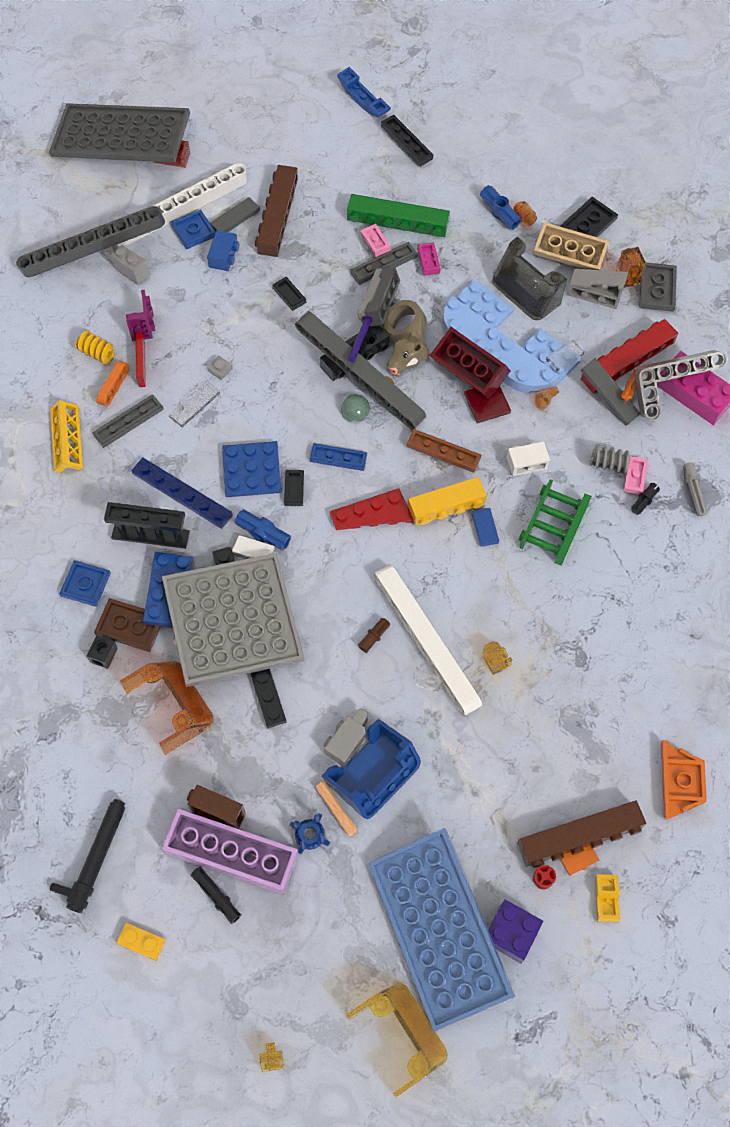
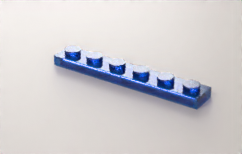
(182, 493)

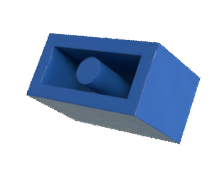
(222, 250)

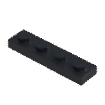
(407, 140)

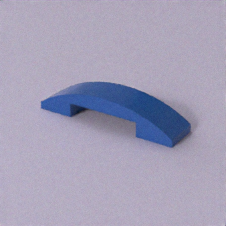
(361, 94)

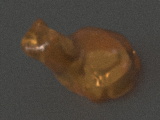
(544, 397)

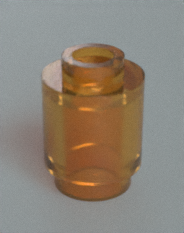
(525, 212)

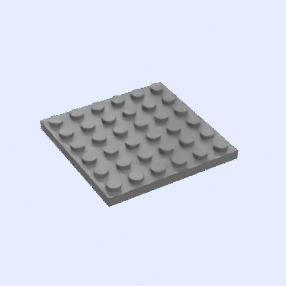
(232, 619)

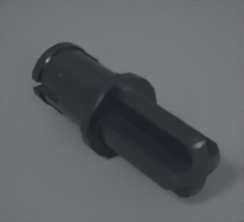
(645, 498)

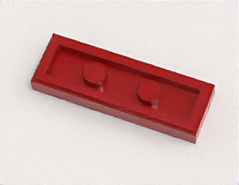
(140, 360)

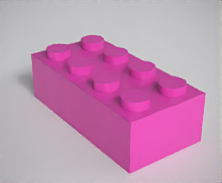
(700, 392)

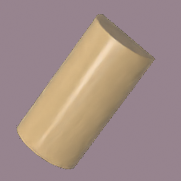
(570, 247)

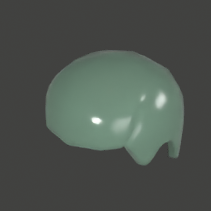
(355, 408)

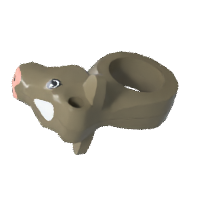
(409, 342)

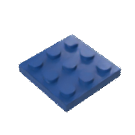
(251, 469)

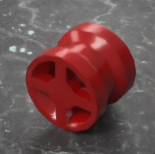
(546, 873)

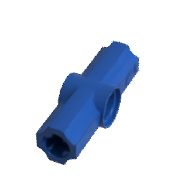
(500, 207)
(262, 529)

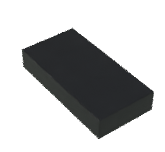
(289, 293)
(294, 488)

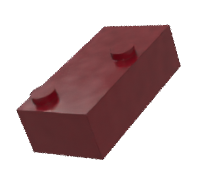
(470, 363)

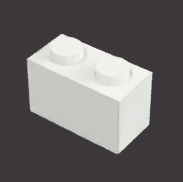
(528, 458)

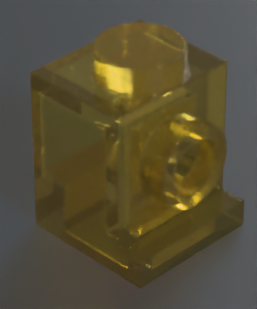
(496, 657)

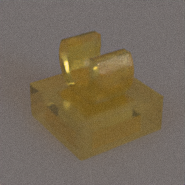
(271, 1059)

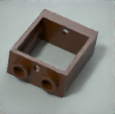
(215, 807)

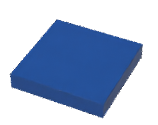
(193, 229)
(85, 583)

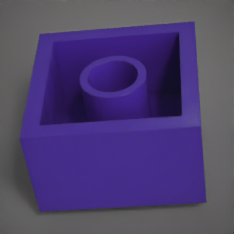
(514, 931)

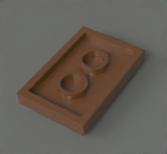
(126, 626)

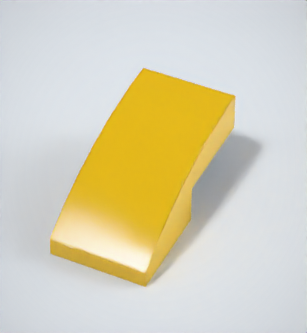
(607, 898)

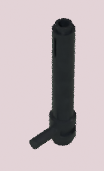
(83, 886)

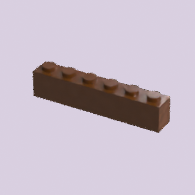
(277, 210)
(581, 833)

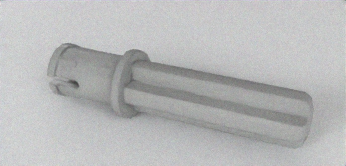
(693, 481)

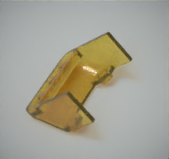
(430, 1049)

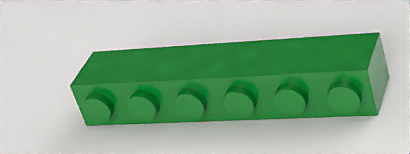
(398, 215)

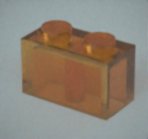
(633, 263)

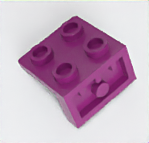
(142, 321)

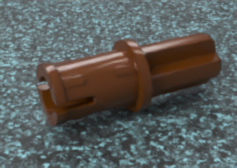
(374, 635)

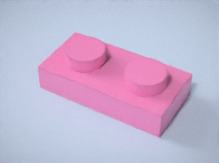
(375, 240)
(635, 475)

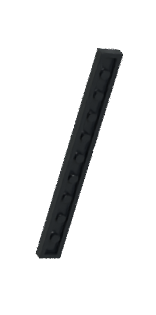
(263, 679)

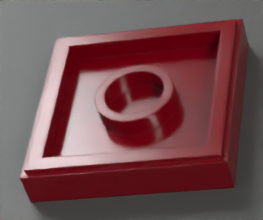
(487, 409)

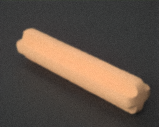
(336, 808)

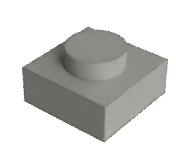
(220, 367)

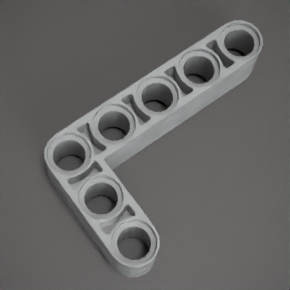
(671, 372)

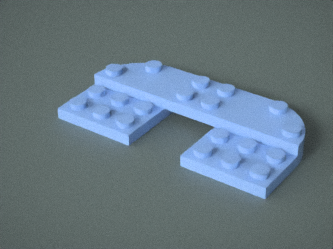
(478, 313)

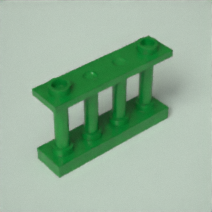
(566, 535)

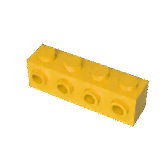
(447, 501)

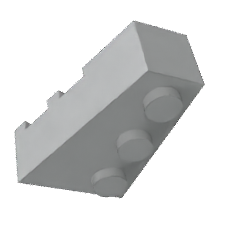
(597, 286)

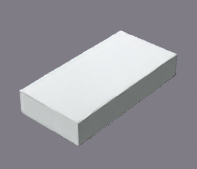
(251, 548)

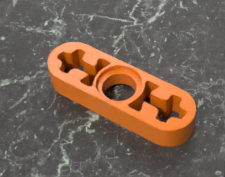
(112, 383)

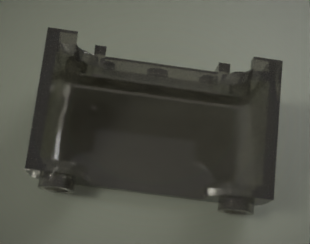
(526, 285)

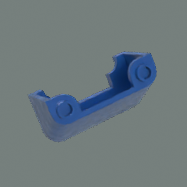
(375, 771)

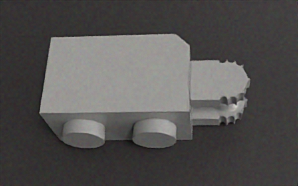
(128, 263)
(347, 739)

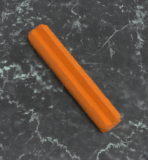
(630, 387)

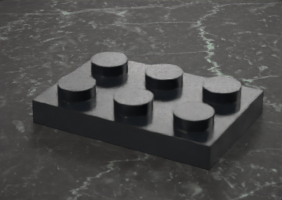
(591, 218)

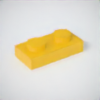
(141, 941)

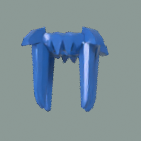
(313, 843)

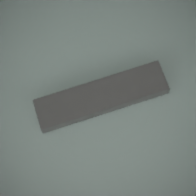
(393, 258)
(610, 391)
(128, 421)

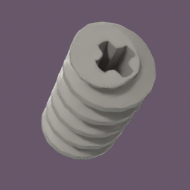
(610, 458)

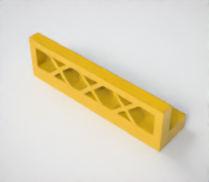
(61, 434)

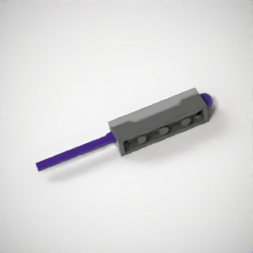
(376, 303)

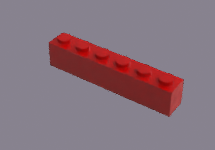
(636, 351)

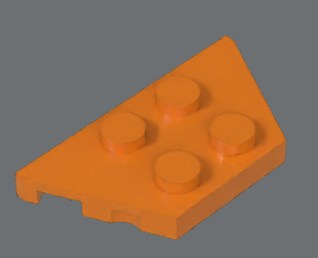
(682, 780)

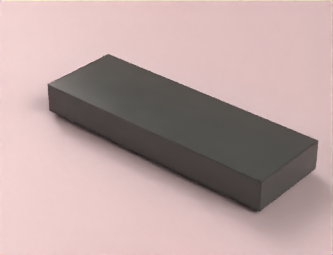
(235, 216)

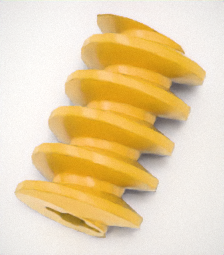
(95, 347)

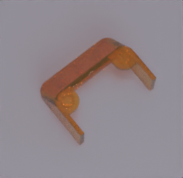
(195, 714)

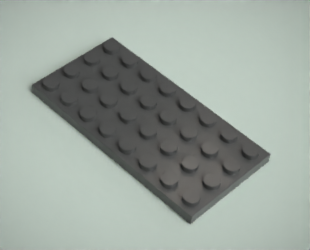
(120, 132)

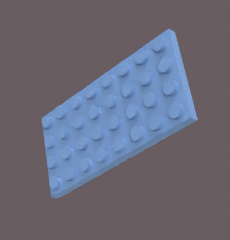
(441, 930)

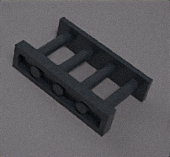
(147, 525)

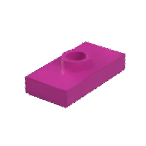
(428, 258)

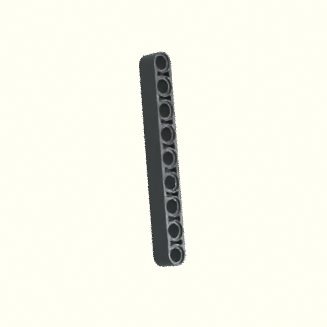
(83, 242)
(360, 370)

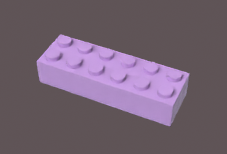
(230, 851)

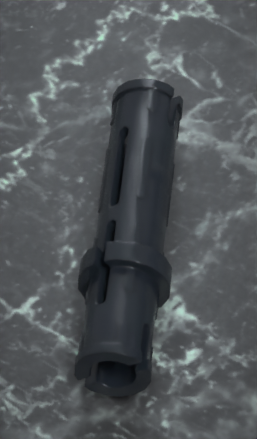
(215, 894)

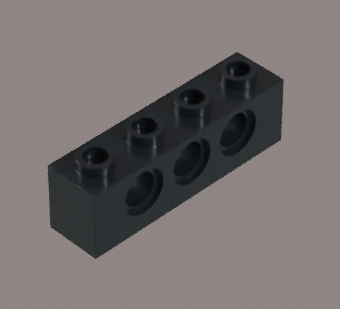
(379, 342)

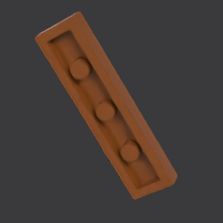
(444, 450)

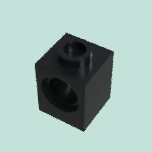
(102, 659)

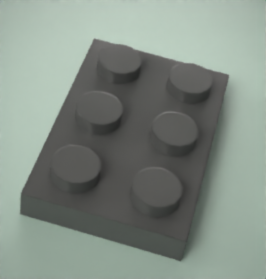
(658, 287)

